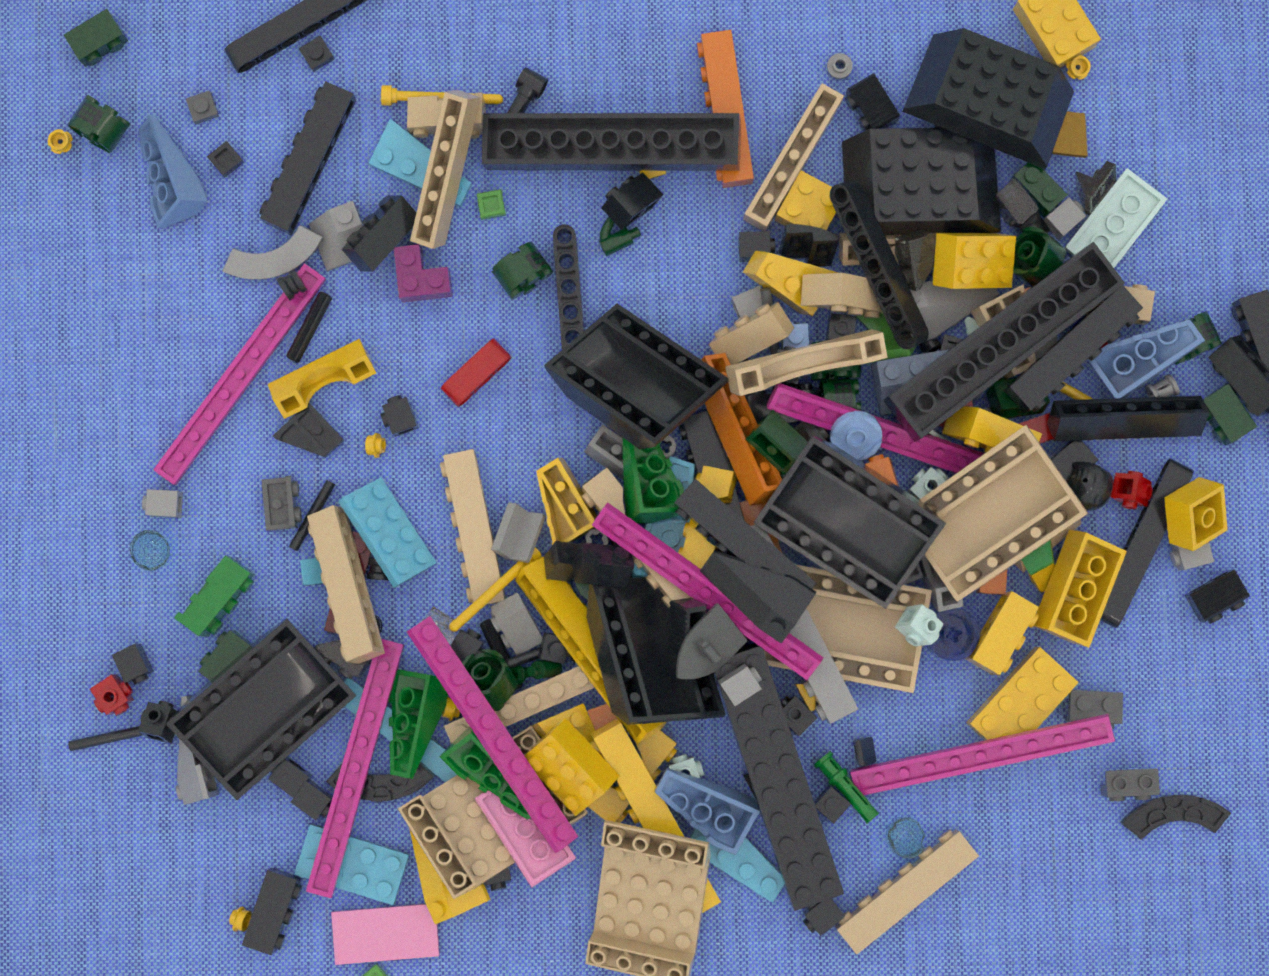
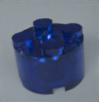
(965, 640)

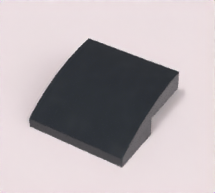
(809, 242)

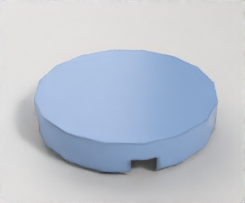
(857, 434)

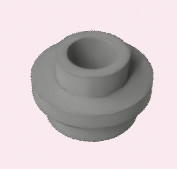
(839, 73)

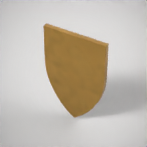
(1072, 136)

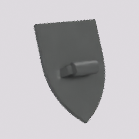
(708, 645)

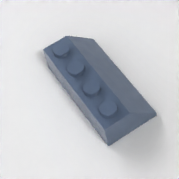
(893, 373)

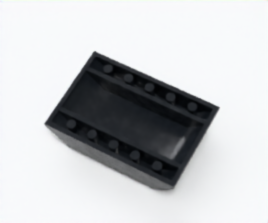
(991, 95)
(925, 180)
(633, 377)
(850, 520)
(635, 662)
(260, 708)

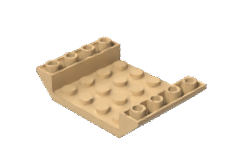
(458, 833)
(648, 902)

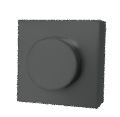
(202, 107)

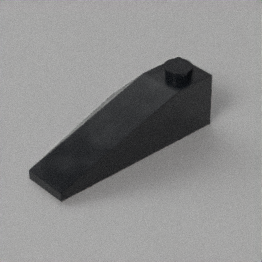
(763, 596)

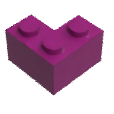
(415, 281)

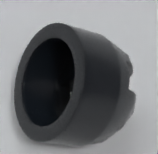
(930, 346)

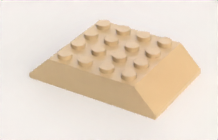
(998, 512)
(863, 633)

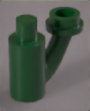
(614, 242)
(537, 670)

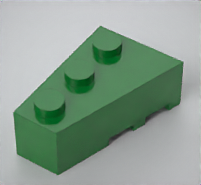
(216, 597)

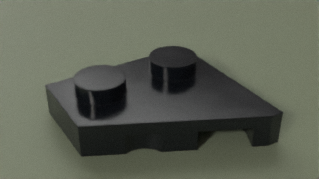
(310, 432)

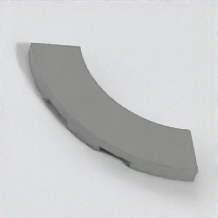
(275, 262)

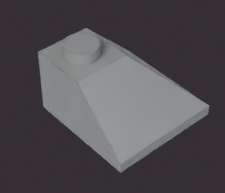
(336, 227)

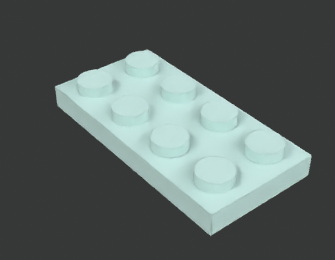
(1119, 218)

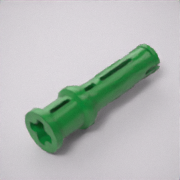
(838, 777)

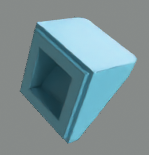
(311, 572)

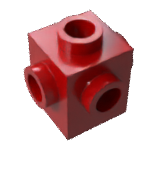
(1131, 489)
(104, 694)

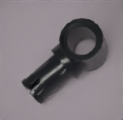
(530, 86)

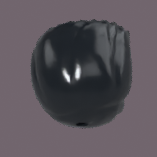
(1091, 485)

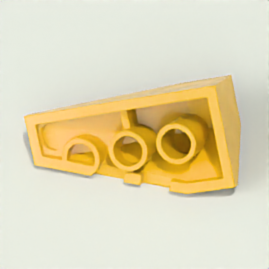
(436, 895)

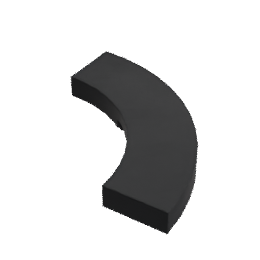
(389, 787)
(1174, 808)

